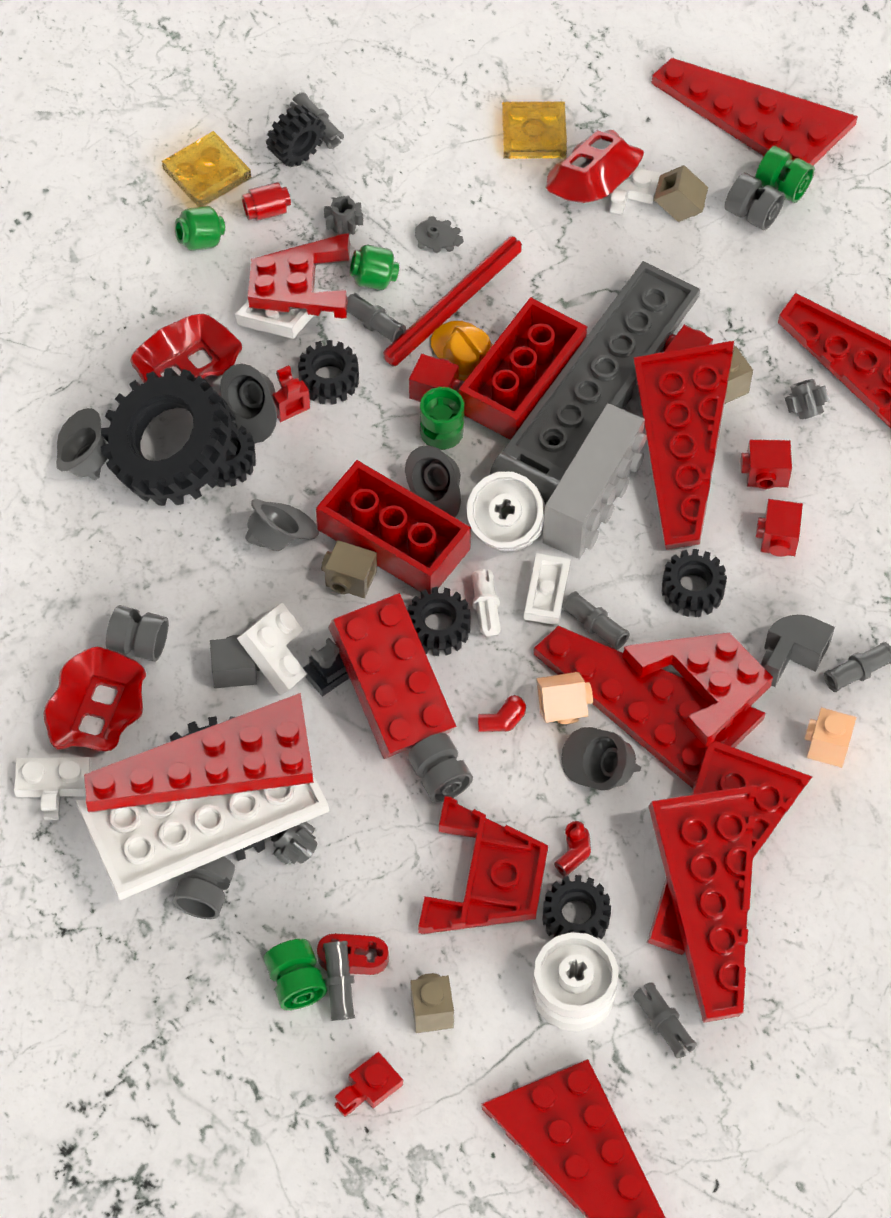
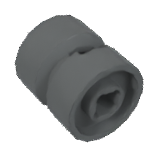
(754, 201)
(139, 633)
(437, 764)
(203, 889)

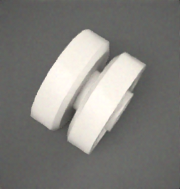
(486, 508)
(575, 981)

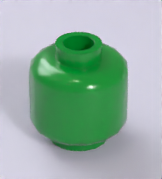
(199, 228)
(373, 267)

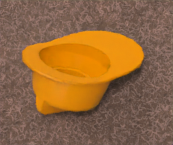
(461, 345)

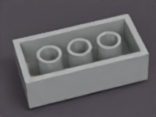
(594, 481)

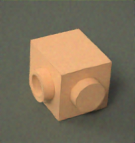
(564, 697)
(830, 736)

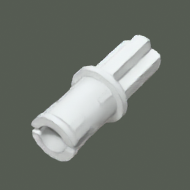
(486, 602)

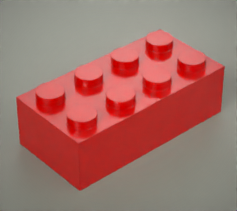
(520, 367)
(407, 532)
(391, 675)

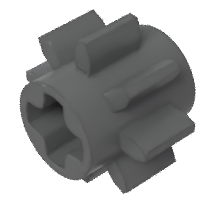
(343, 215)
(807, 399)
(295, 843)

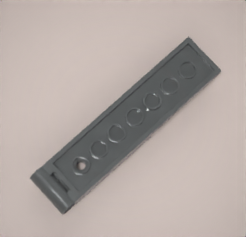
(597, 374)

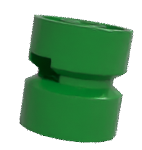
(776, 167)
(442, 418)
(295, 972)

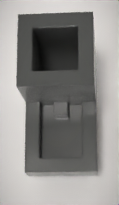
(796, 639)

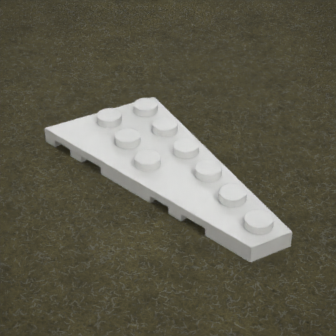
(170, 838)

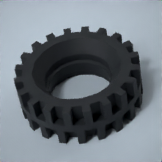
(199, 457)

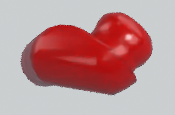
(578, 848)

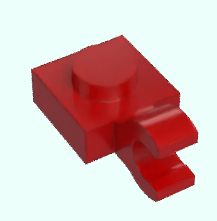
(291, 397)
(370, 1082)

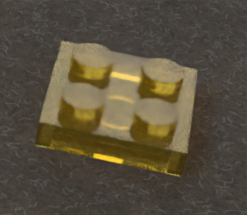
(534, 130)
(206, 169)

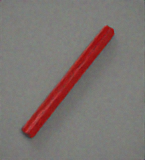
(452, 301)

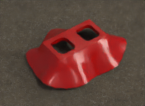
(601, 176)
(181, 339)
(74, 699)

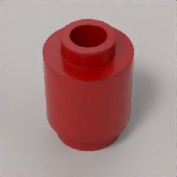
(266, 201)

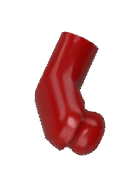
(506, 717)

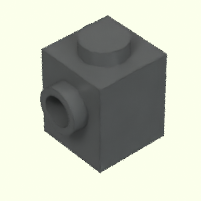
(231, 663)

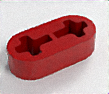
(357, 948)

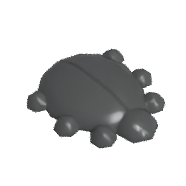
(437, 235)

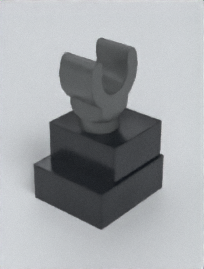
(326, 668)

